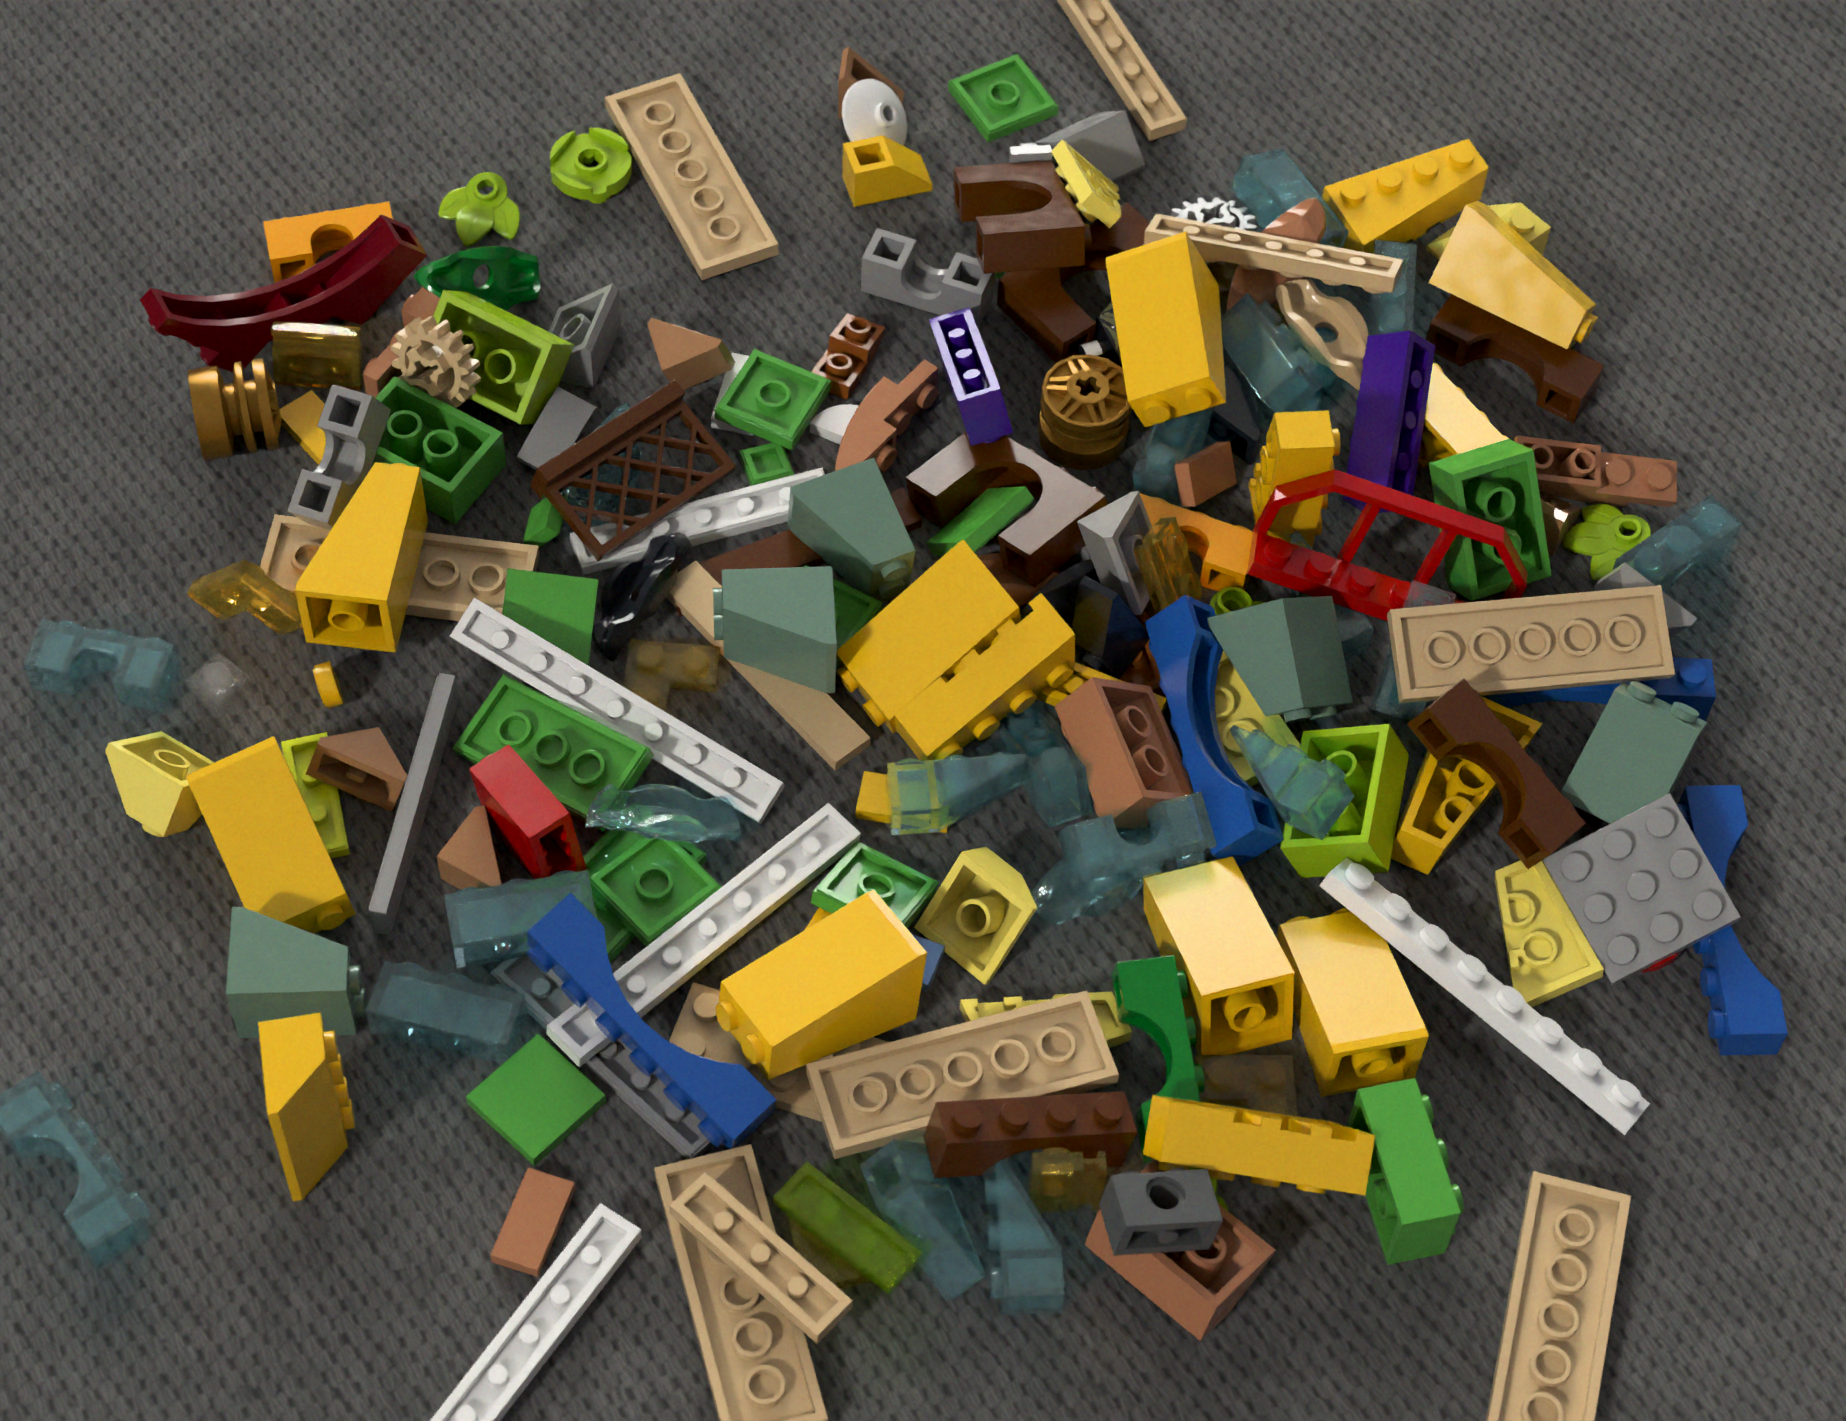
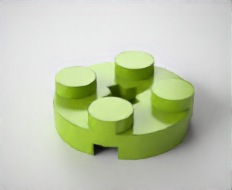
(591, 183)

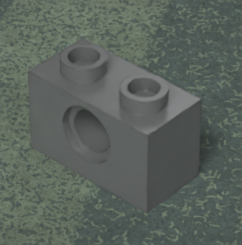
(1160, 1211)

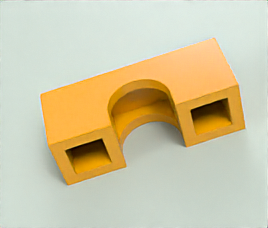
(300, 240)
(1219, 544)

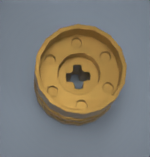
(234, 409)
(1084, 412)

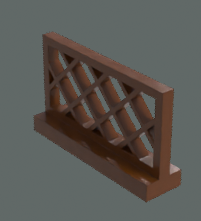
(604, 447)

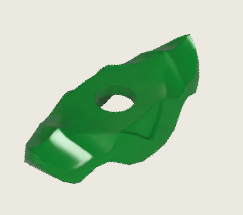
(510, 281)

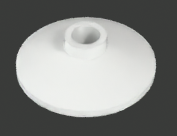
(873, 111)

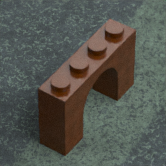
(1021, 216)
(1042, 306)
(1041, 537)

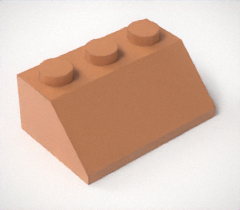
(1124, 747)
(1191, 1285)

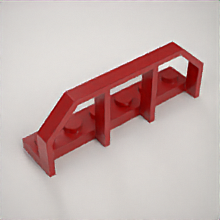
(1357, 585)

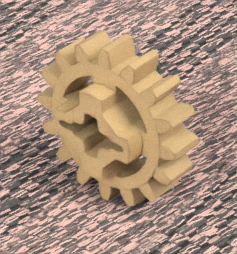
(436, 360)

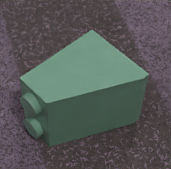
(854, 528)
(780, 622)
(1288, 656)
(1633, 753)
(287, 974)

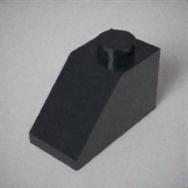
(1237, 418)
(1106, 629)

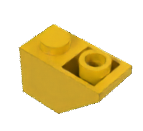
(882, 170)

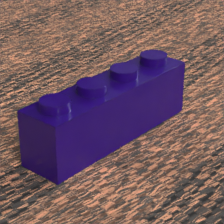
(971, 376)
(1390, 411)

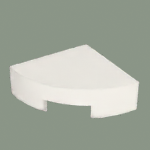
(833, 422)

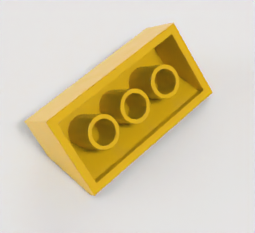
(305, 1098)

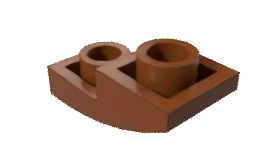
(849, 353)

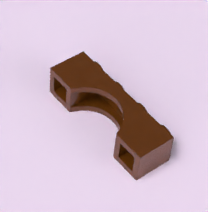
(1560, 375)
(1534, 810)
(976, 1134)

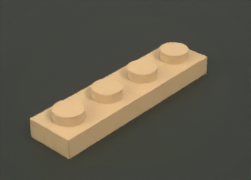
(761, 1257)

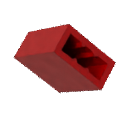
(526, 815)

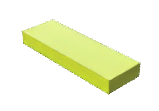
(319, 797)

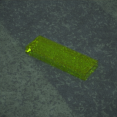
(848, 1227)

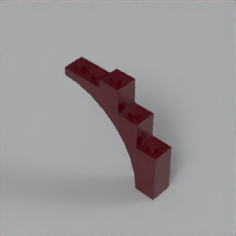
(341, 286)

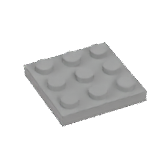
(1641, 889)

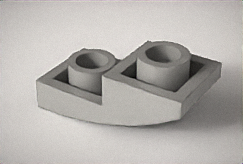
(556, 428)

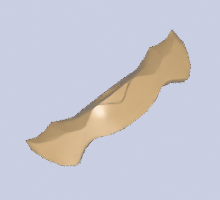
(1309, 309)

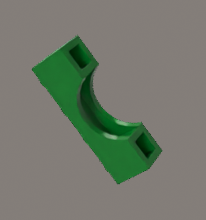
(1151, 999)

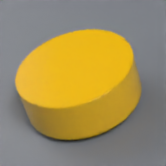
(328, 684)

